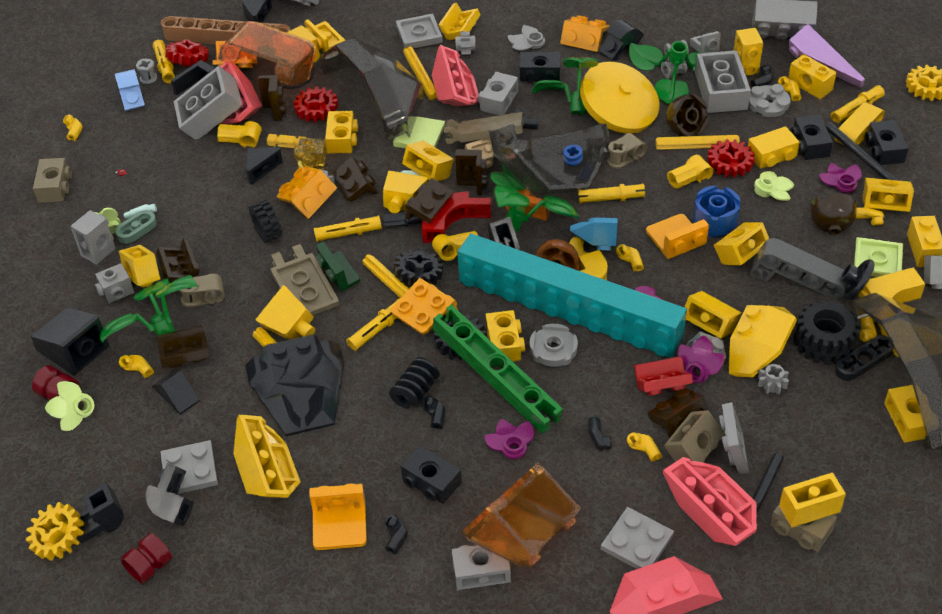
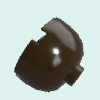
(687, 115)
(834, 212)

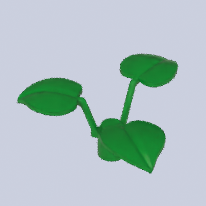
(647, 57)
(575, 101)
(507, 195)
(161, 321)

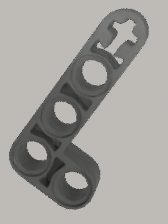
(799, 266)

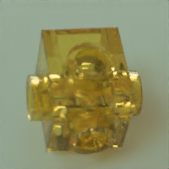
(311, 153)

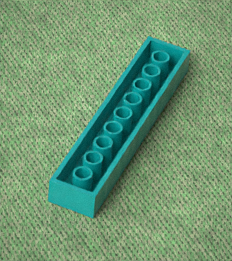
(572, 295)

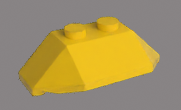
(759, 338)
(263, 459)

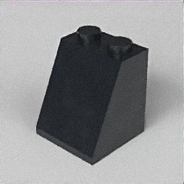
(71, 339)

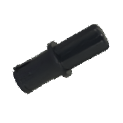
(399, 219)

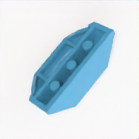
(597, 232)

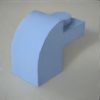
(129, 90)

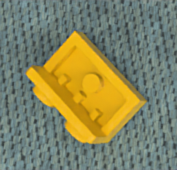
(458, 21)
(325, 34)

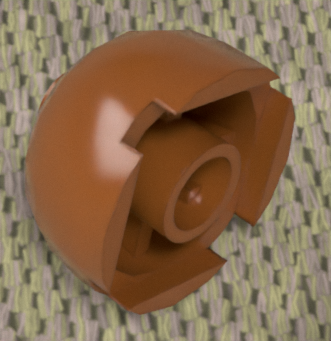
(559, 252)

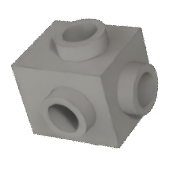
(114, 283)

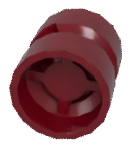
(46, 381)
(143, 560)

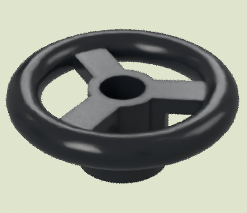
(857, 278)

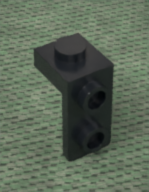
(190, 76)

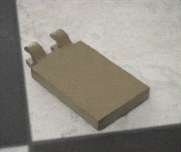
(479, 128)
(305, 280)

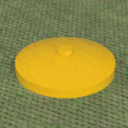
(619, 97)

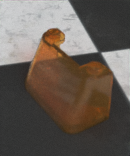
(290, 52)
(524, 518)

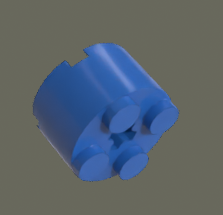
(718, 209)

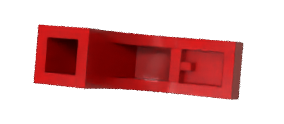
(457, 208)

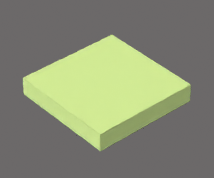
(424, 129)
(885, 255)

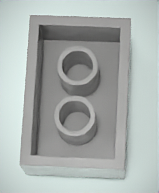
(783, 17)
(722, 81)
(207, 103)

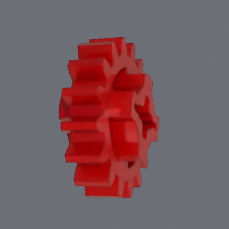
(186, 53)
(315, 104)
(730, 158)

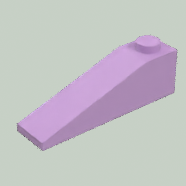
(811, 44)

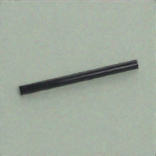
(859, 152)

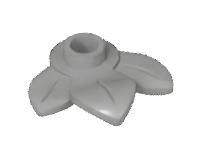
(528, 39)

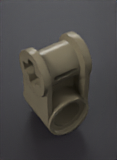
(625, 150)
(208, 291)

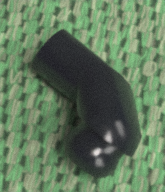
(765, 76)
(528, 123)
(436, 410)
(596, 434)
(397, 532)

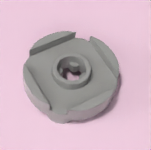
(776, 93)
(553, 356)

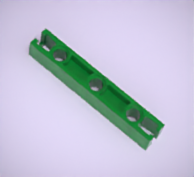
(509, 381)

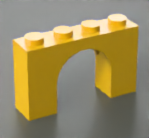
(899, 286)

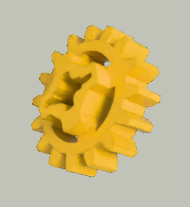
(925, 82)
(55, 531)

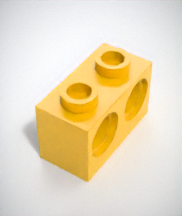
(749, 48)
(340, 132)
(504, 333)

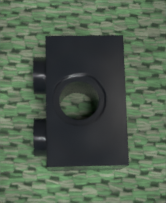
(539, 66)
(812, 137)
(886, 142)
(423, 464)

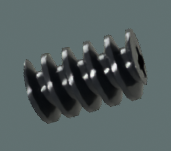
(414, 383)

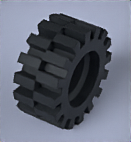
(265, 221)

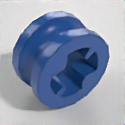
(573, 160)

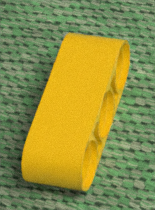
(859, 122)

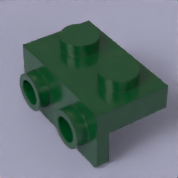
(336, 267)

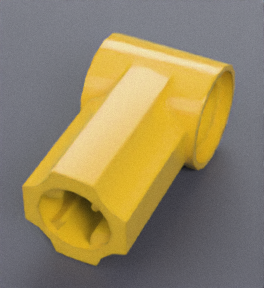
(245, 135)
(694, 169)
(454, 243)

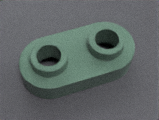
(136, 226)

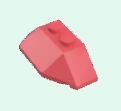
(453, 79)
(248, 96)
(712, 500)
(665, 589)

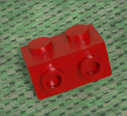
(662, 374)

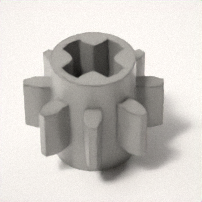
(465, 43)
(773, 378)

